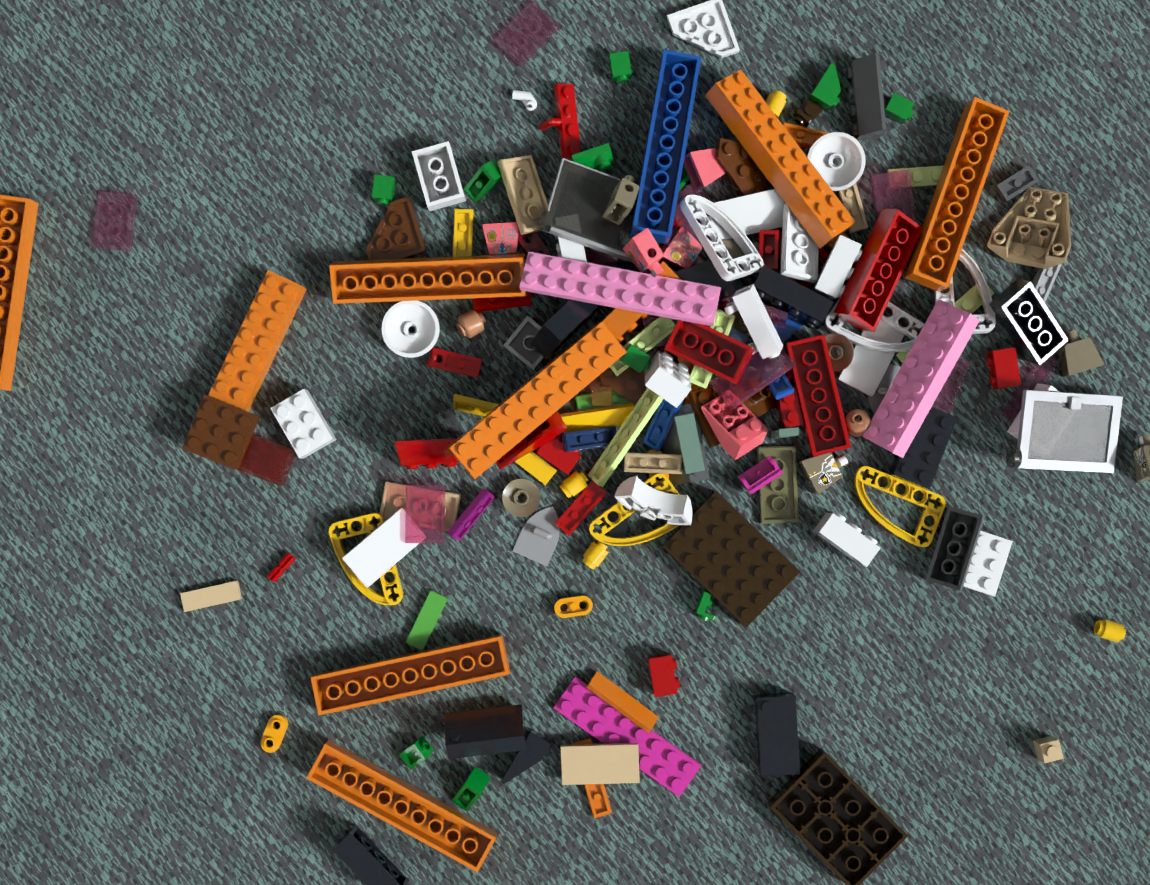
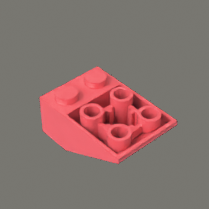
(735, 428)

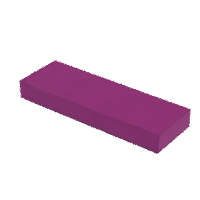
(471, 514)

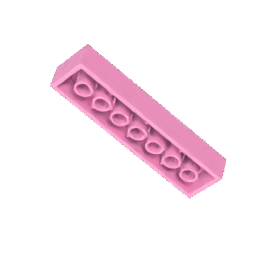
(921, 377)

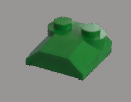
(597, 158)

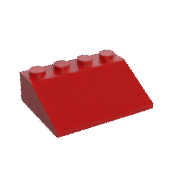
(425, 453)

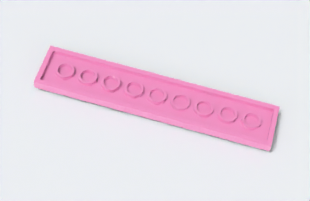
(620, 288)

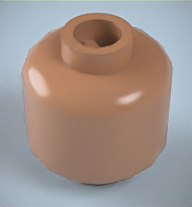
(470, 324)
(857, 422)

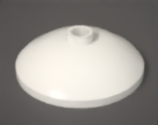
(850, 155)
(397, 324)

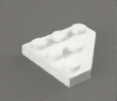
(706, 28)

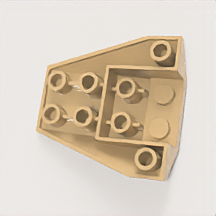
(1034, 230)

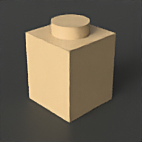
(1048, 749)

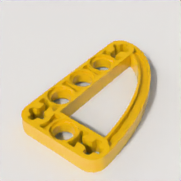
(910, 488)
(623, 514)
(338, 547)

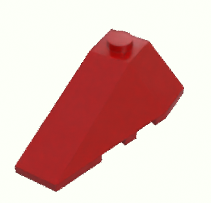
(541, 435)

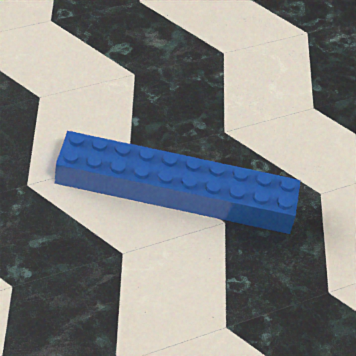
(666, 145)

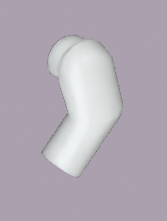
(526, 97)

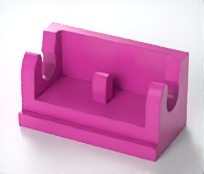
(760, 475)

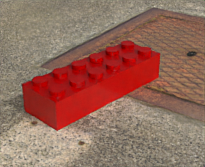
(878, 270)
(818, 396)

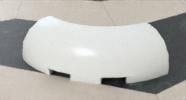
(654, 503)

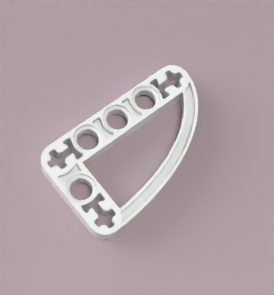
(729, 269)
(983, 290)
(871, 344)

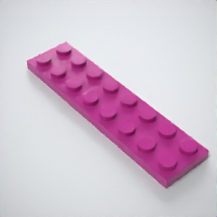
(656, 755)

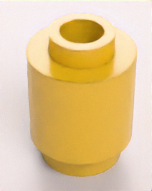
(776, 101)
(574, 484)
(595, 554)
(1109, 630)

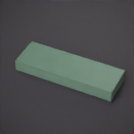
(784, 433)
(689, 443)

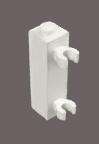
(757, 322)

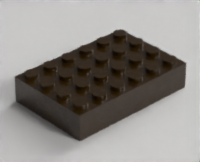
(731, 559)
(837, 819)

